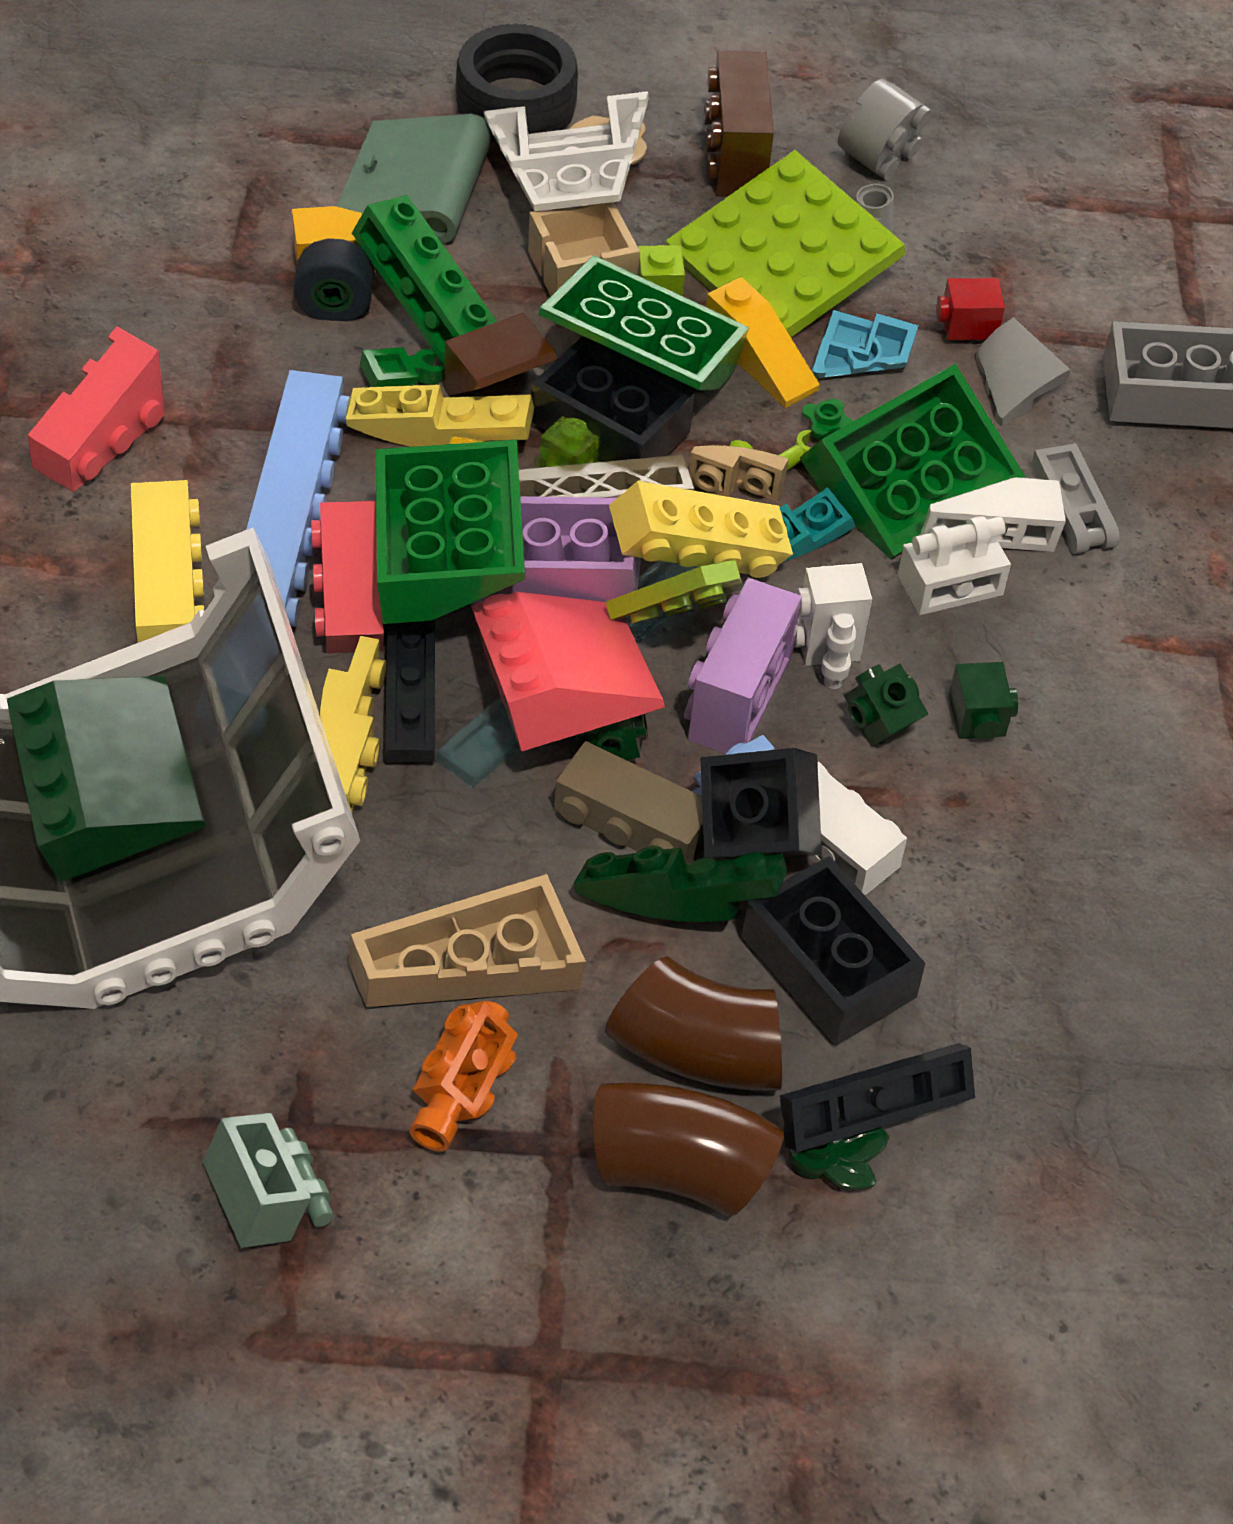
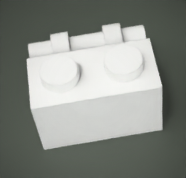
(955, 565)
(833, 619)

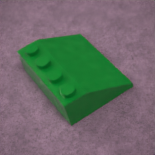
(648, 324)
(911, 455)
(446, 527)

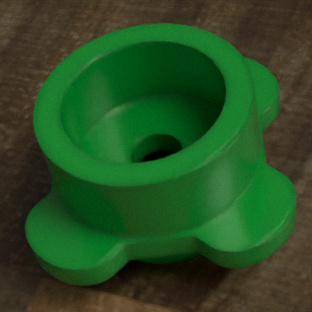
(825, 417)

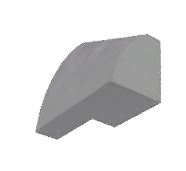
(1017, 370)

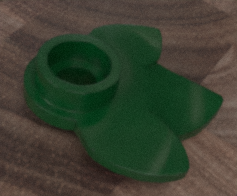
(842, 1160)

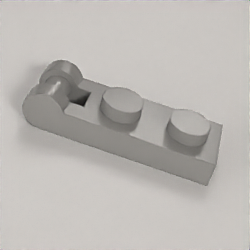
(1080, 498)

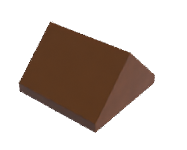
(494, 354)

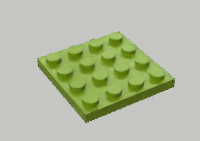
(791, 241)

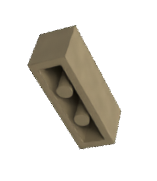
(629, 803)

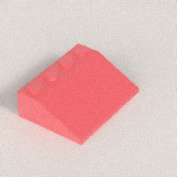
(562, 665)

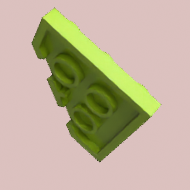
(676, 594)

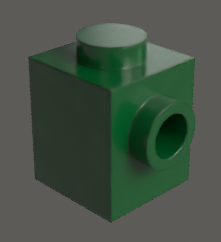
(982, 700)

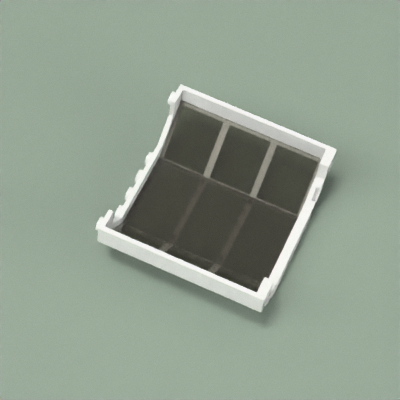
(266, 798)

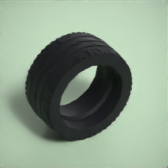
(524, 54)

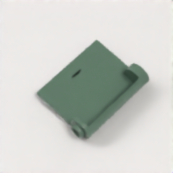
(423, 158)

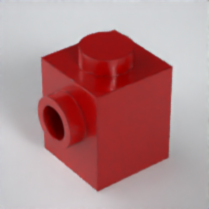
(970, 308)

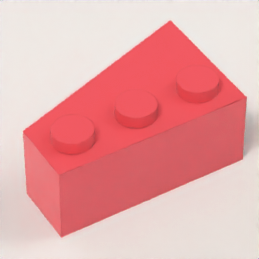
(102, 414)
(347, 575)

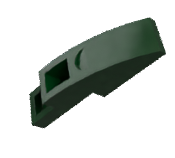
(664, 887)

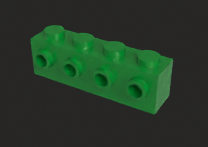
(420, 272)

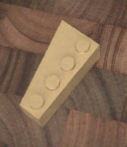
(471, 949)

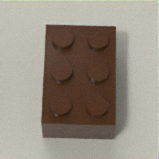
(738, 119)

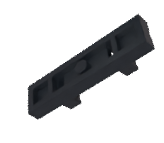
(877, 1097)

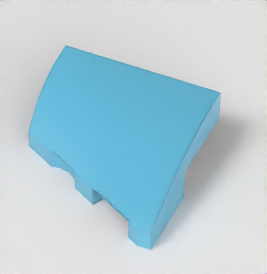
(863, 345)

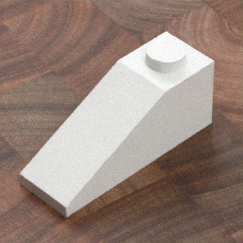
(1028, 506)

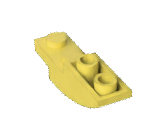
(424, 417)
(348, 718)

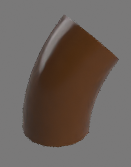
(701, 1028)
(682, 1143)

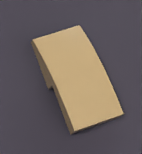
(726, 467)

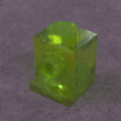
(569, 441)

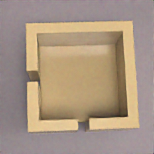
(570, 236)

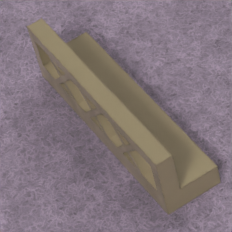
(604, 478)

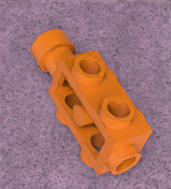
(462, 1071)

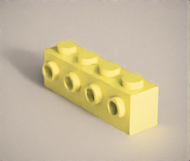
(699, 529)
(165, 556)

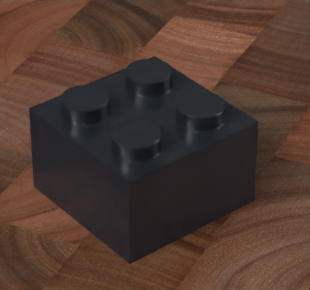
(761, 804)

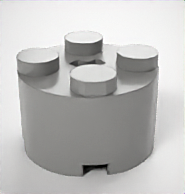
(884, 128)

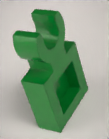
(396, 368)

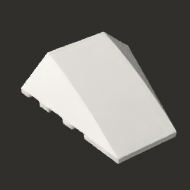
(571, 164)

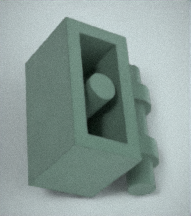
(264, 1180)

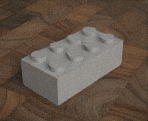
(1169, 374)

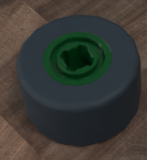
(334, 280)

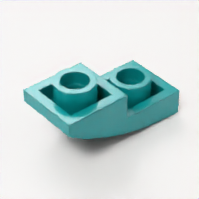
(815, 523)

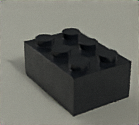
(617, 399)
(833, 950)

